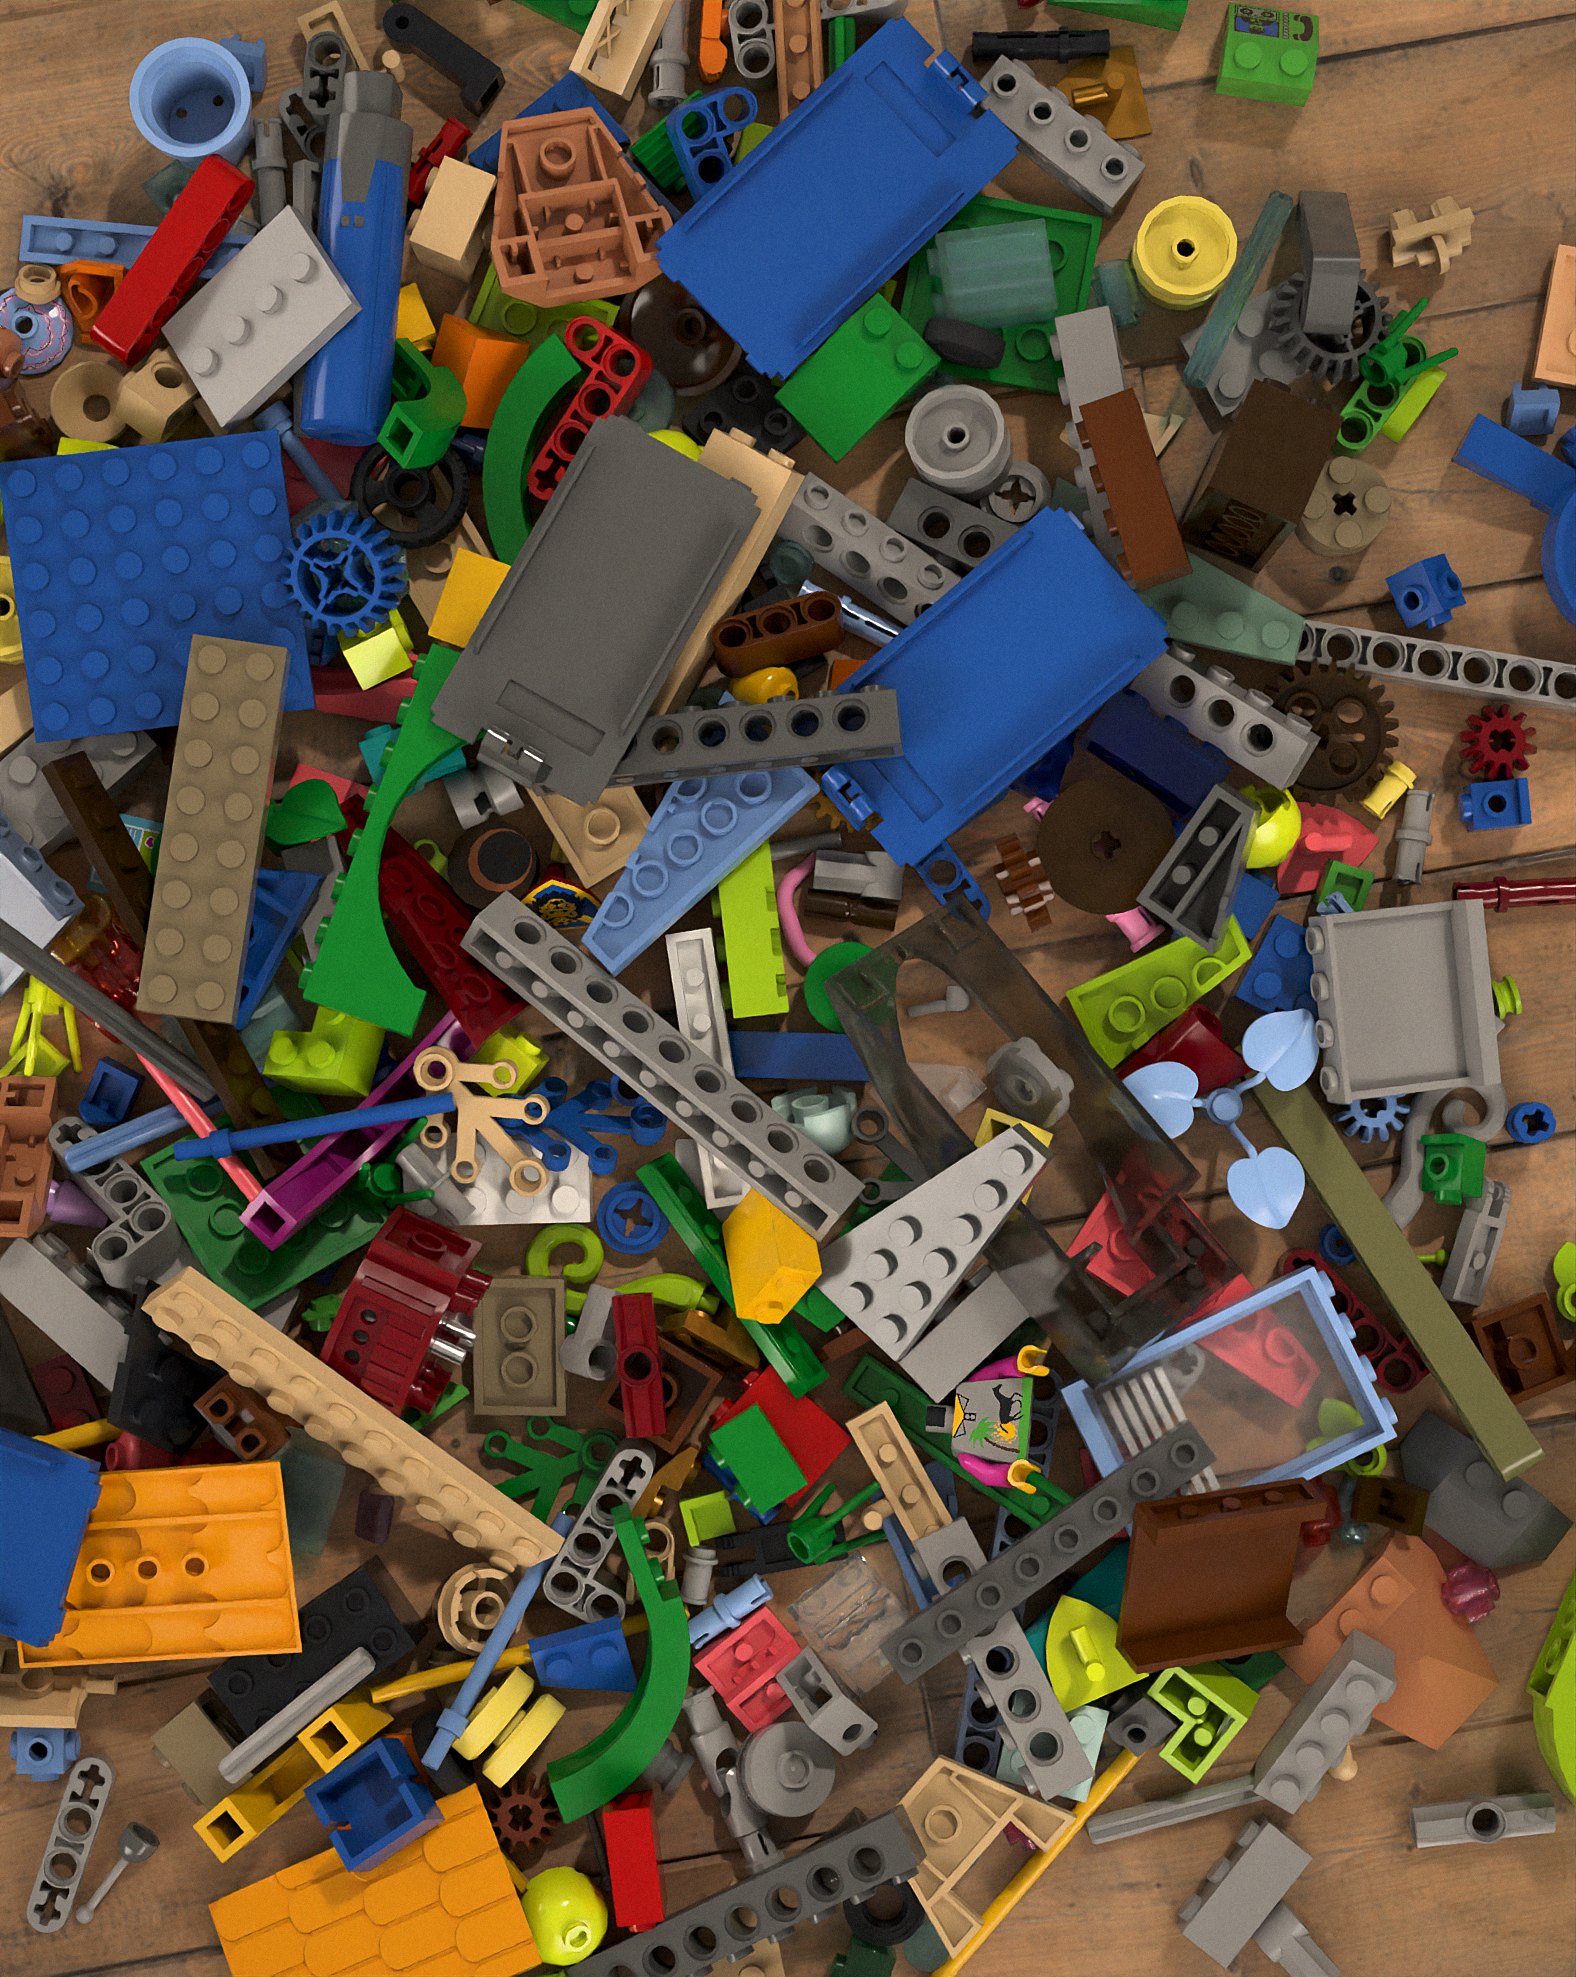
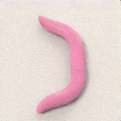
(787, 914)

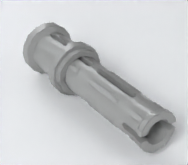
(670, 61)

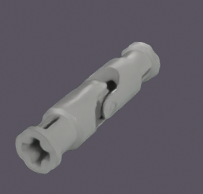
(709, 1739)

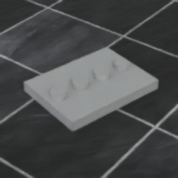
(260, 318)

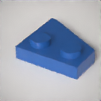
(585, 1658)

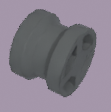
(669, 1767)

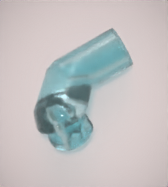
(1352, 1531)

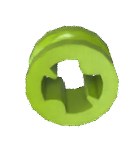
(1506, 997)

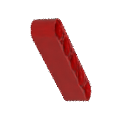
(172, 260)

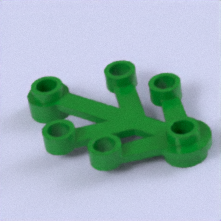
(549, 1471)

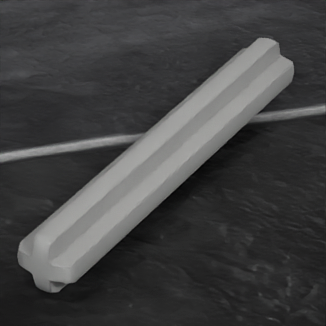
(296, 1715)
(1172, 1809)

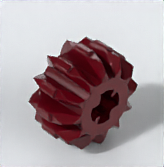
(1490, 726)

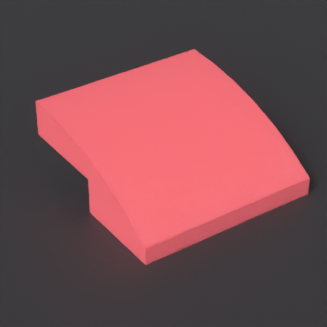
(745, 1664)

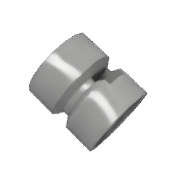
(475, 806)

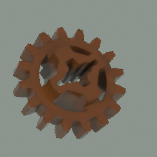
(1023, 882)

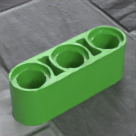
(1369, 417)

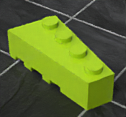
(751, 938)

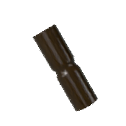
(845, 909)

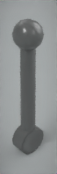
(605, 1881)

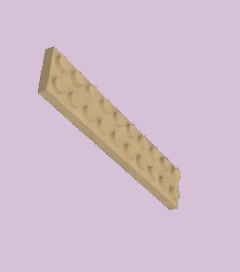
(592, 837)
(350, 1422)

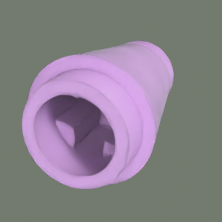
(72, 1206)

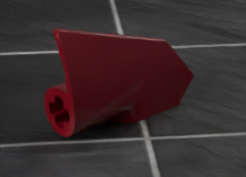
(1196, 1044)

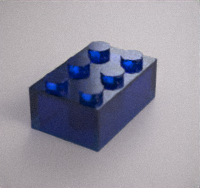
(1155, 752)

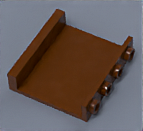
(1213, 1574)

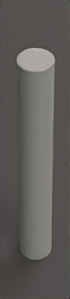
(805, 845)

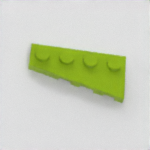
(1146, 993)

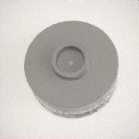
(785, 1769)

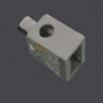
(840, 1721)

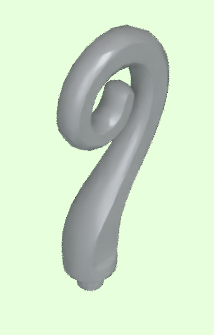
(1405, 1194)

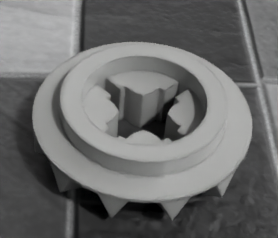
(1031, 484)

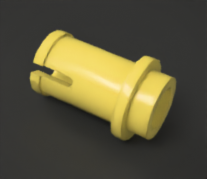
(1386, 792)

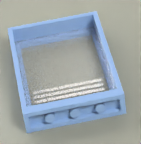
(1258, 1380)

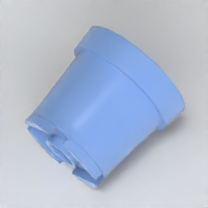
(190, 77)

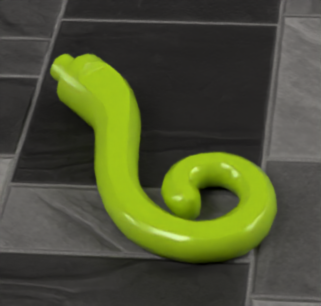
(668, 1289)

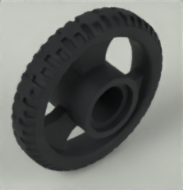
(432, 522)

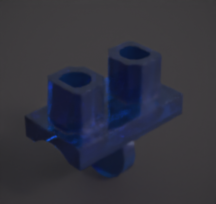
(1046, 774)

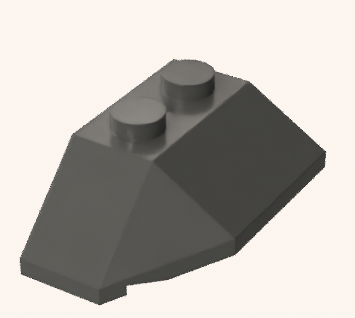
(1472, 1505)

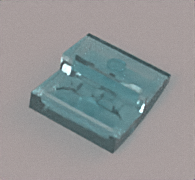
(310, 1495)

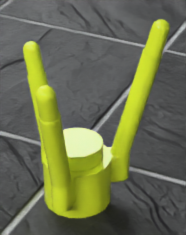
(43, 1001)

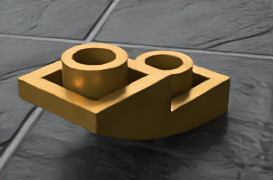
(671, 1473)

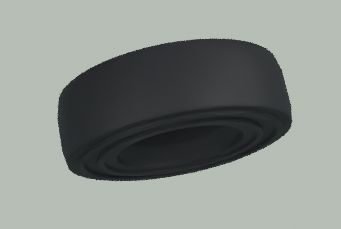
(964, 343)
(455, 1771)
(886, 1931)

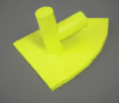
(1084, 1654)

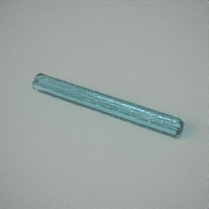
(1238, 289)

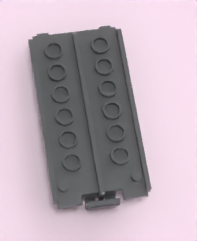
(595, 610)

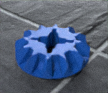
(612, 1225)

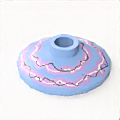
(49, 337)

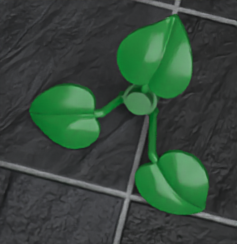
(305, 814)

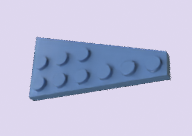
(690, 847)

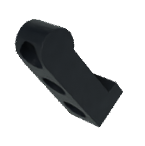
(416, 33)

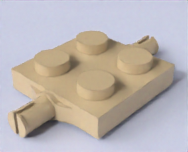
(45, 1694)

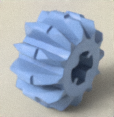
(1376, 1120)

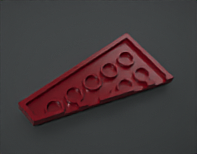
(433, 926)

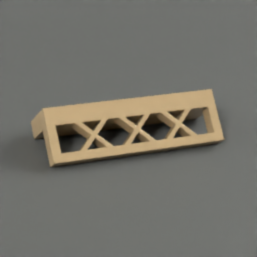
(620, 46)

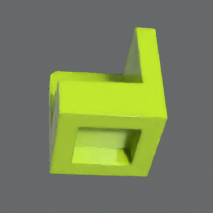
(707, 1515)

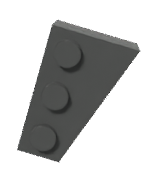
(1205, 868)

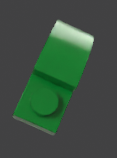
(428, 409)

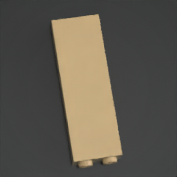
(776, 487)

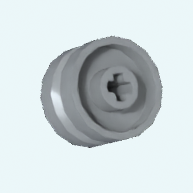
(959, 442)

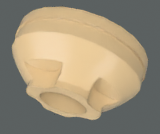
(74, 391)

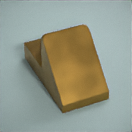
(715, 1337)

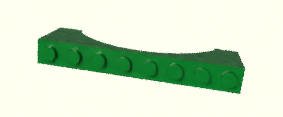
(356, 963)

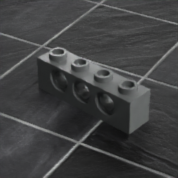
(923, 506)

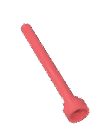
(203, 1126)

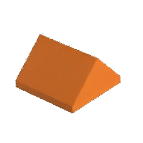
(482, 364)

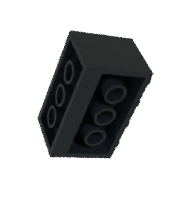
(353, 1613)

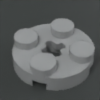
(1029, 1082)

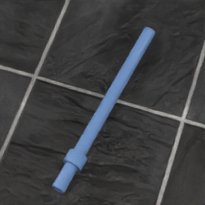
(453, 1720)

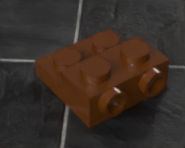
(1521, 1346)

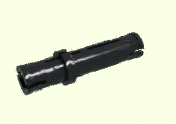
(1037, 45)

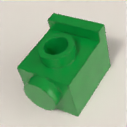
(1453, 1167)

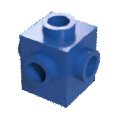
(1426, 592)

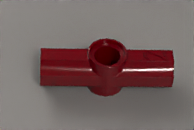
(640, 1395)

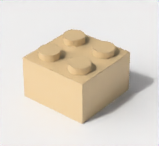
(453, 219)

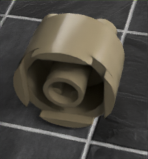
(1366, 511)

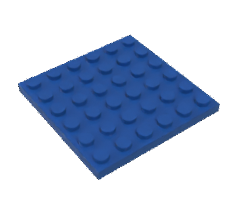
(132, 558)

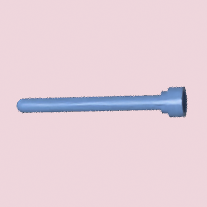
(278, 417)

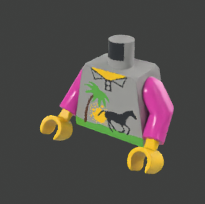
(993, 1420)

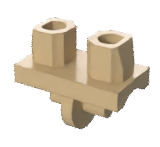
(1432, 239)

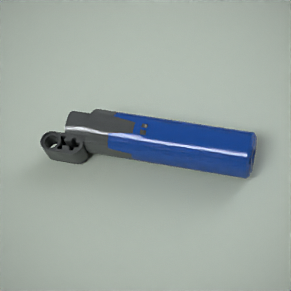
(363, 235)

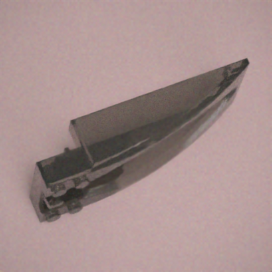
(1130, 1149)

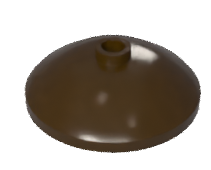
(660, 322)

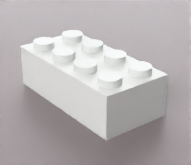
(563, 1200)

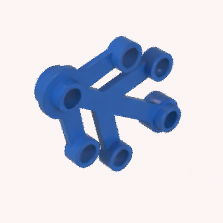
(571, 1122)

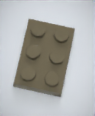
(519, 1347)

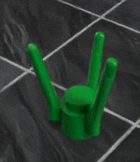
(1390, 354)
(382, 1181)
(813, 1537)

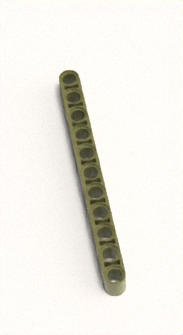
(1400, 1278)

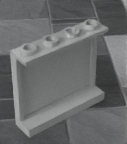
(1403, 1000)

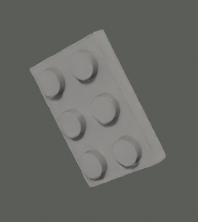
(1246, 355)

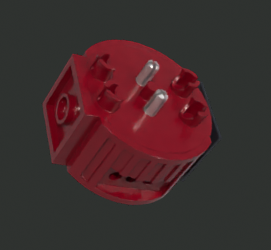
(405, 1311)

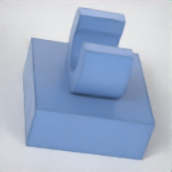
(252, 59)
(1532, 410)

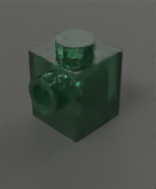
(863, 1960)

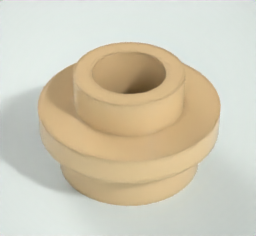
(37, 284)

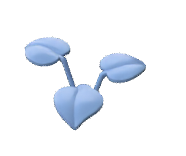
(1286, 1053)

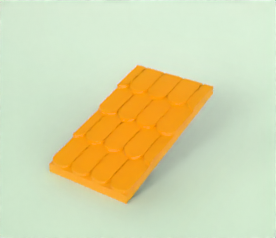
(180, 1569)
(422, 1913)

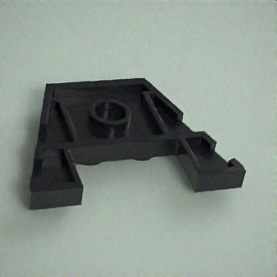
(158, 1385)

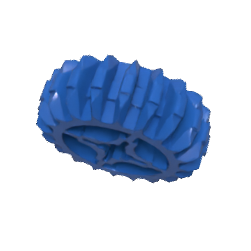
(322, 604)

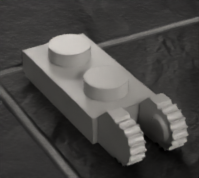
(1476, 1244)

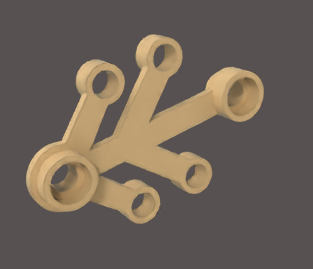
(478, 1113)

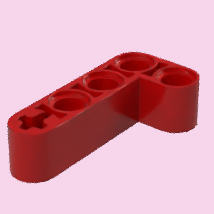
(581, 413)

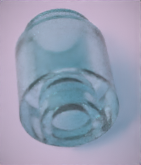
(1119, 288)

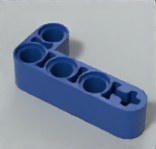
(709, 138)

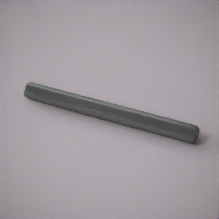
(105, 1012)

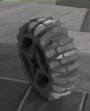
(1340, 356)

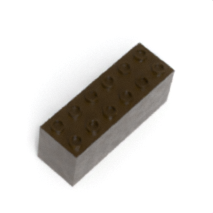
(1260, 474)

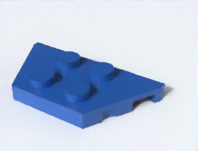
(278, 912)

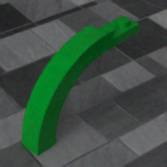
(513, 439)
(638, 1733)

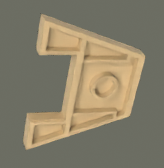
(956, 1819)

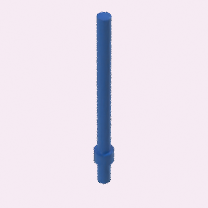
(224, 1142)

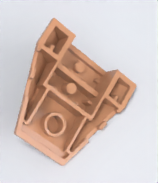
(571, 212)
(26, 1154)
(1402, 1606)

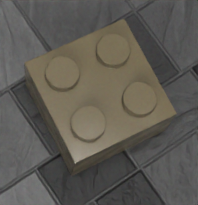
(196, 1743)

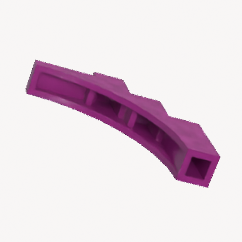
(335, 1161)

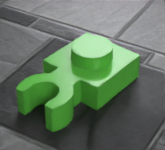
(1349, 880)

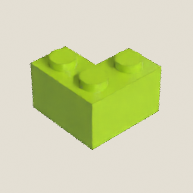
(330, 1060)
(1211, 1713)

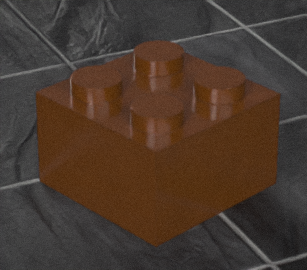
(687, 1388)

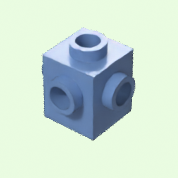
(62, 1748)

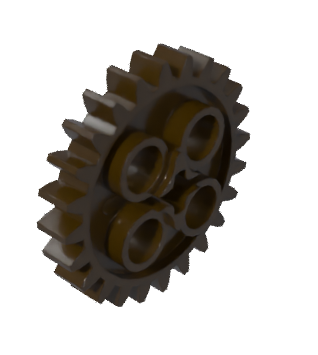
(1329, 691)

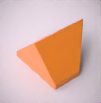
(87, 290)

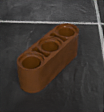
(778, 634)

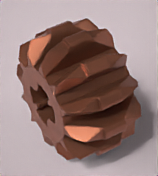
(539, 1818)

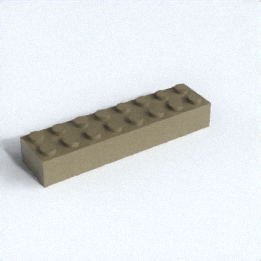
(214, 830)

